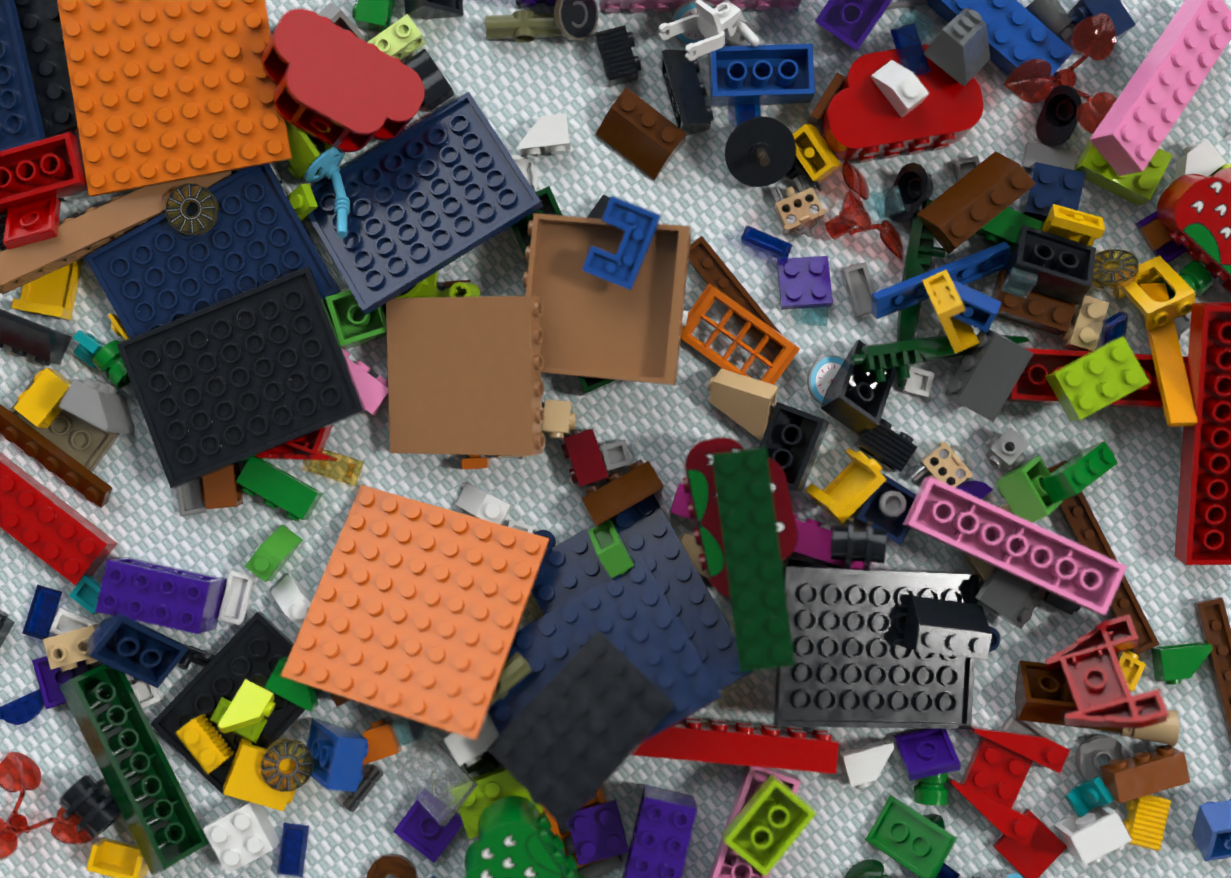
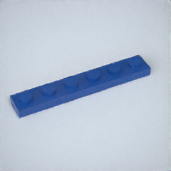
(962, 270)

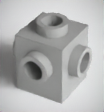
(1007, 450)

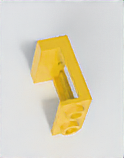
(947, 304)
(1156, 312)

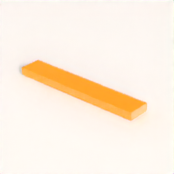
(1169, 365)

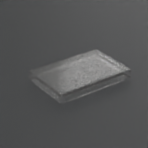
(436, 780)

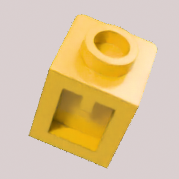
(1131, 667)

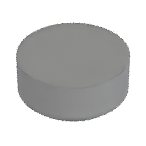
(892, 503)

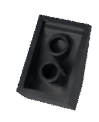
(855, 396)

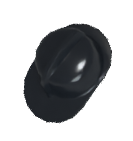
(1058, 116)
(915, 189)

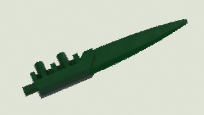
(918, 256)
(907, 354)

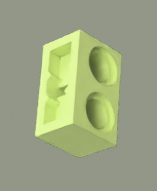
(400, 39)

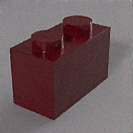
(585, 458)

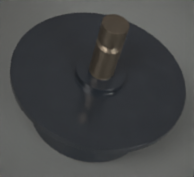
(760, 151)

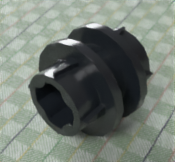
(858, 544)
(90, 806)

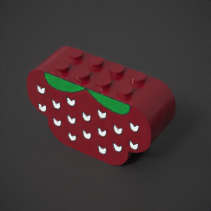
(705, 508)

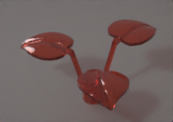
(1032, 79)
(855, 214)
(23, 774)

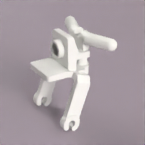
(714, 26)

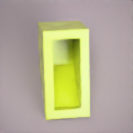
(247, 707)

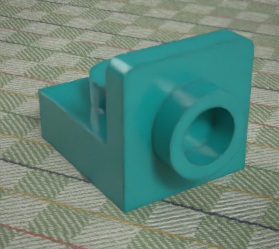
(88, 346)
(87, 593)
(1088, 795)

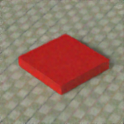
(32, 222)
(1037, 856)

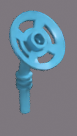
(328, 166)

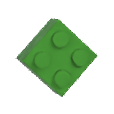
(351, 322)
(1025, 492)

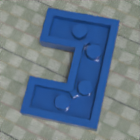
(639, 231)

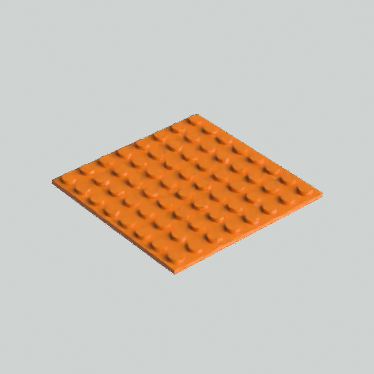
(170, 89)
(417, 611)

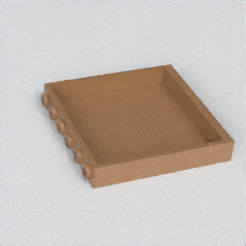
(596, 324)
(465, 375)

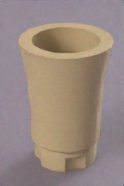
(1163, 732)

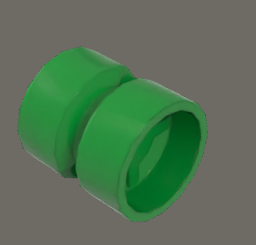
(1195, 276)
(110, 361)
(931, 790)

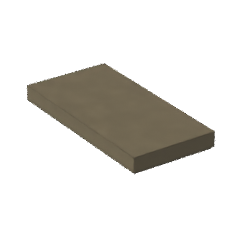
(75, 437)

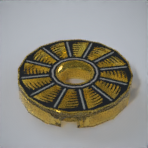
(179, 200)
(1125, 263)
(286, 780)

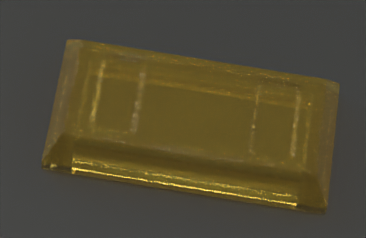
(344, 470)

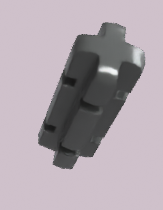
(363, 789)

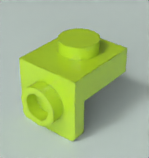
(303, 201)

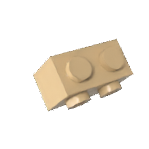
(1085, 325)
(558, 418)
(69, 648)

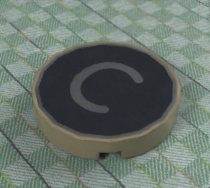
(576, 18)

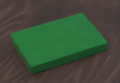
(911, 839)

